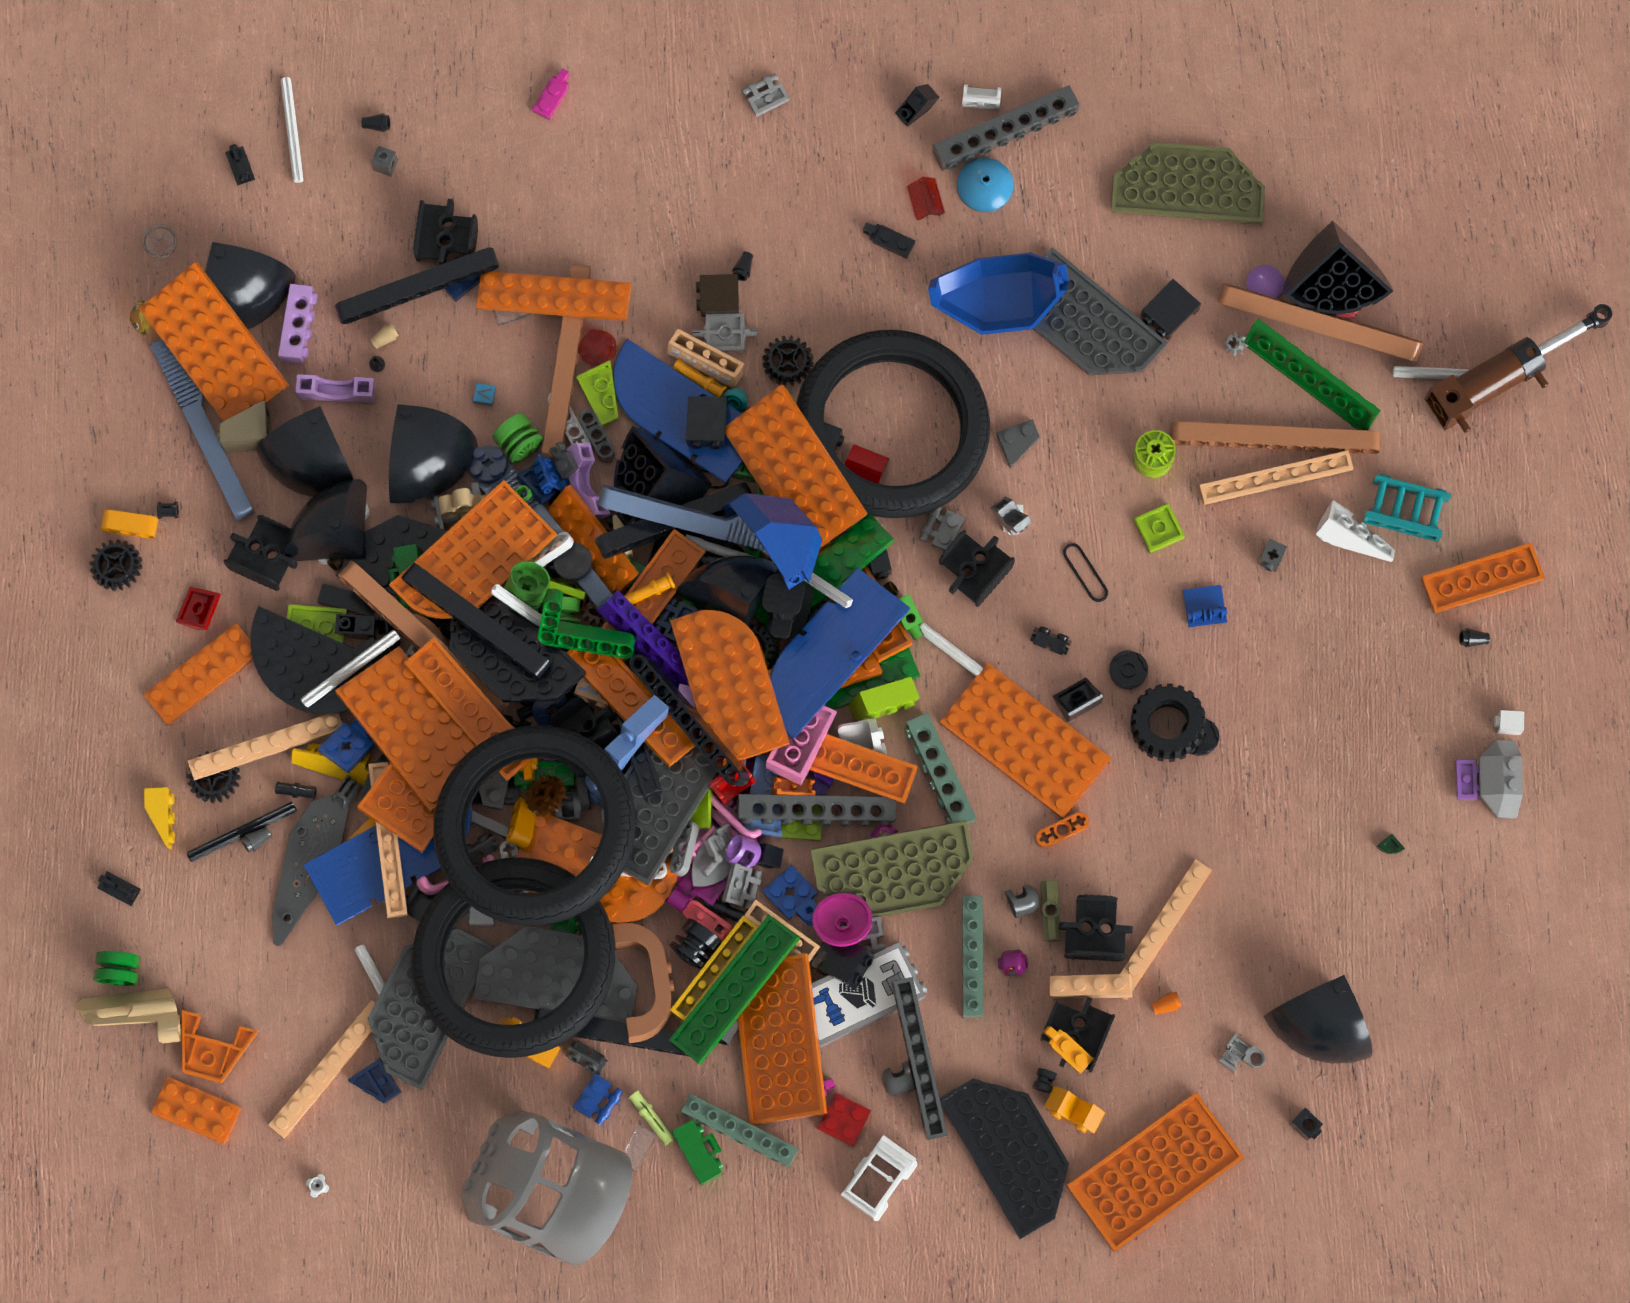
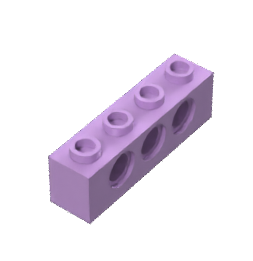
(297, 295)

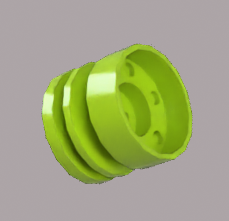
(1157, 463)

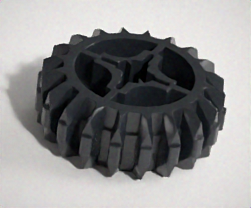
(797, 349)
(110, 570)
(213, 794)

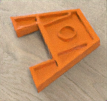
(208, 1057)

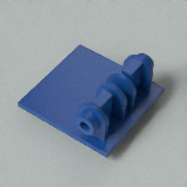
(548, 475)
(1205, 606)

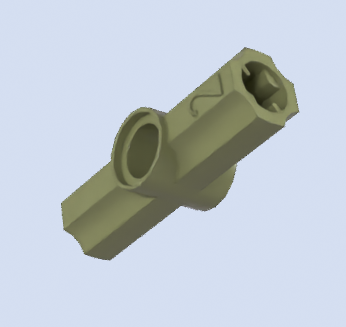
(1050, 898)

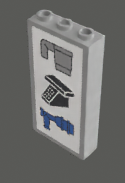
(846, 1010)

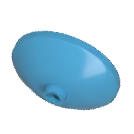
(985, 195)

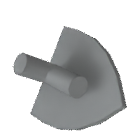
(708, 869)

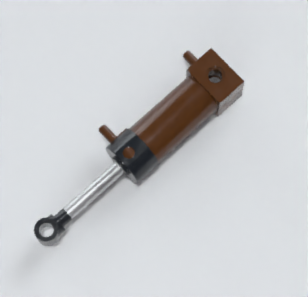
(1457, 397)

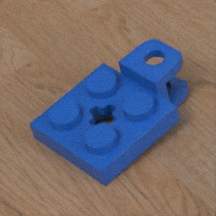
(353, 736)
(789, 905)

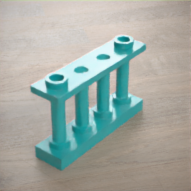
(1393, 521)

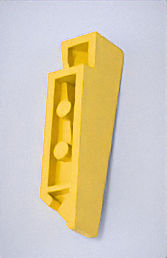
(313, 760)

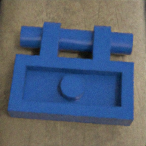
(592, 1097)

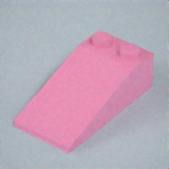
(796, 758)

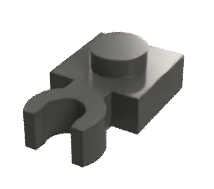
(565, 461)

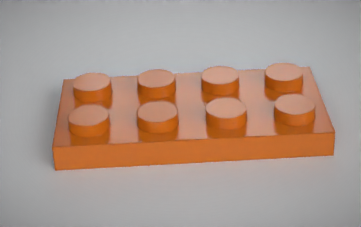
(196, 1110)

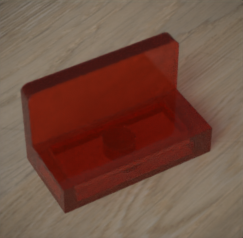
(925, 198)

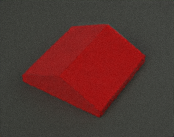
(866, 463)
(198, 608)

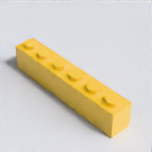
(713, 968)

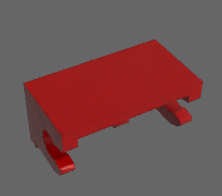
(726, 791)

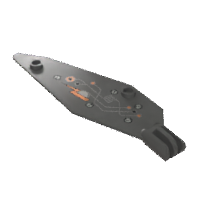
(314, 834)

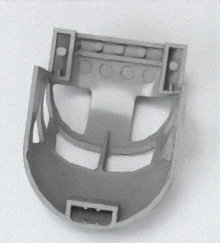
(588, 1202)

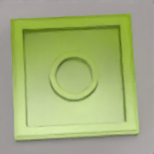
(1159, 528)

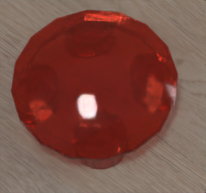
(597, 347)

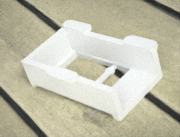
(896, 1157)

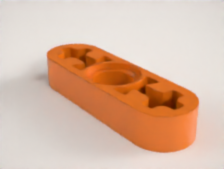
(1077, 828)

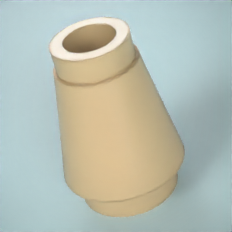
(384, 336)

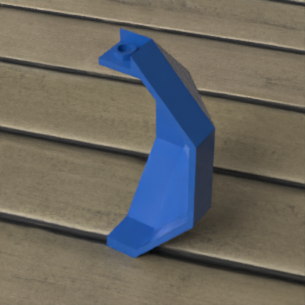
(1000, 292)
(783, 532)

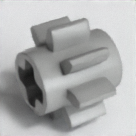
(1238, 348)

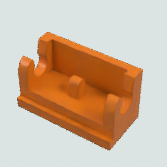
(783, 786)

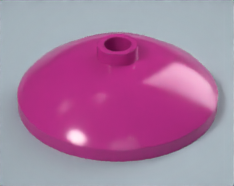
(838, 911)

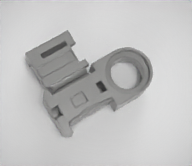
(718, 841)
(1238, 1050)

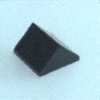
(1078, 699)

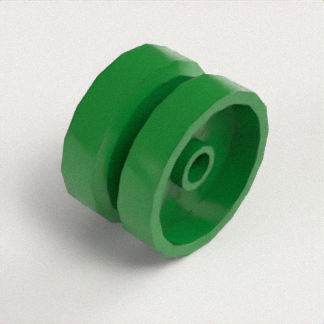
(116, 968)

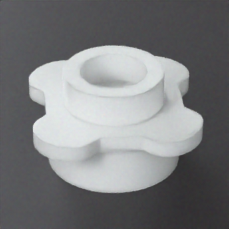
(323, 1188)

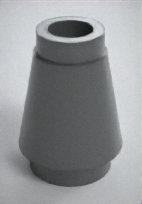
(255, 839)

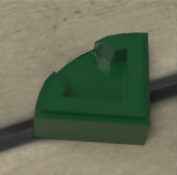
(1390, 845)

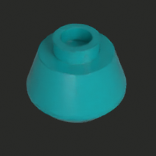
(737, 399)

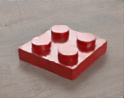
(844, 1120)

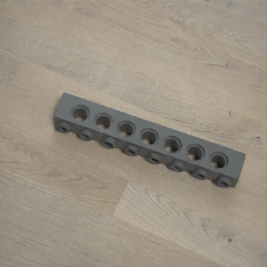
(1062, 97)
(885, 805)
(919, 1058)

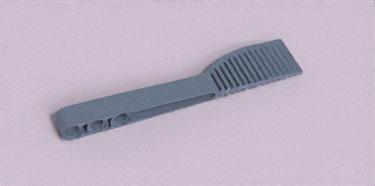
(191, 402)
(678, 516)
(591, 584)

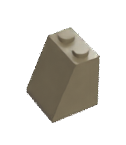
(245, 429)

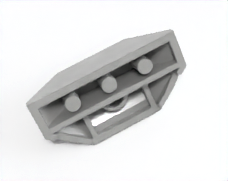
(1501, 778)

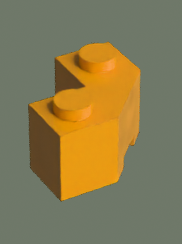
(1074, 1110)

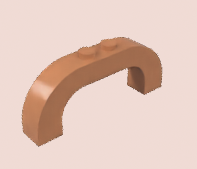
(638, 937)

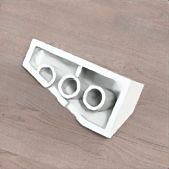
(1343, 531)

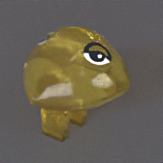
(138, 319)

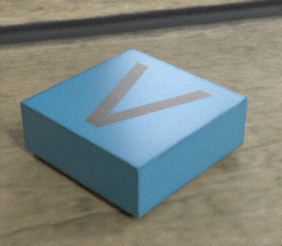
(484, 394)

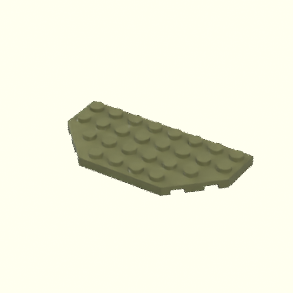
(1189, 185)
(896, 869)

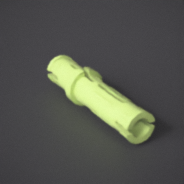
(651, 1117)

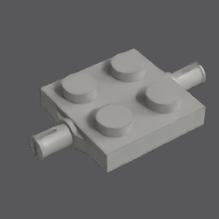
(726, 332)

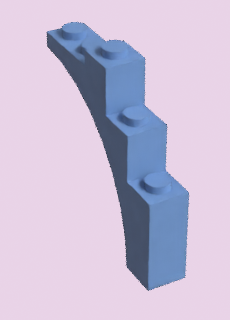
(632, 735)

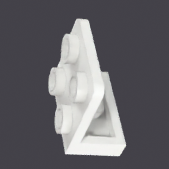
(863, 733)

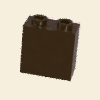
(718, 294)

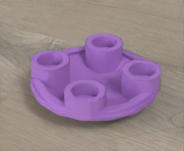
(1266, 281)

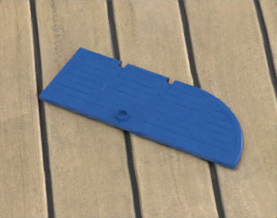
(658, 402)
(832, 649)
(353, 874)

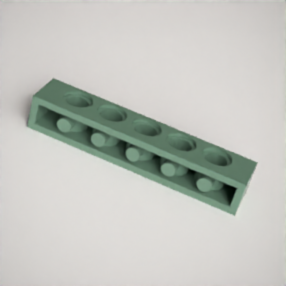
(924, 725)
(972, 956)
(739, 1131)

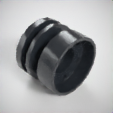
(695, 944)

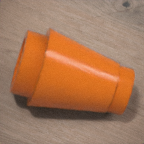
(1167, 1003)

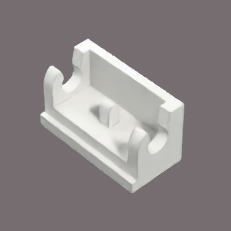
(981, 98)

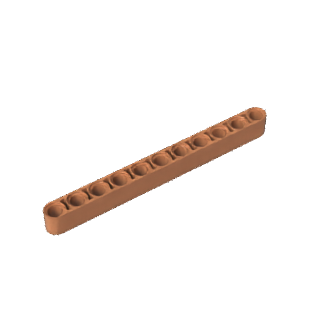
(1320, 322)
(564, 373)
(1275, 437)
(402, 619)

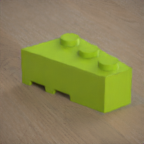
(884, 700)

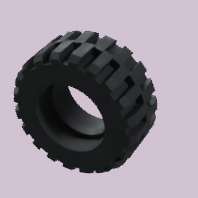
(1168, 697)

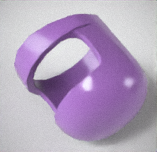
(743, 850)

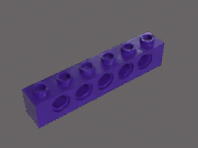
(648, 639)

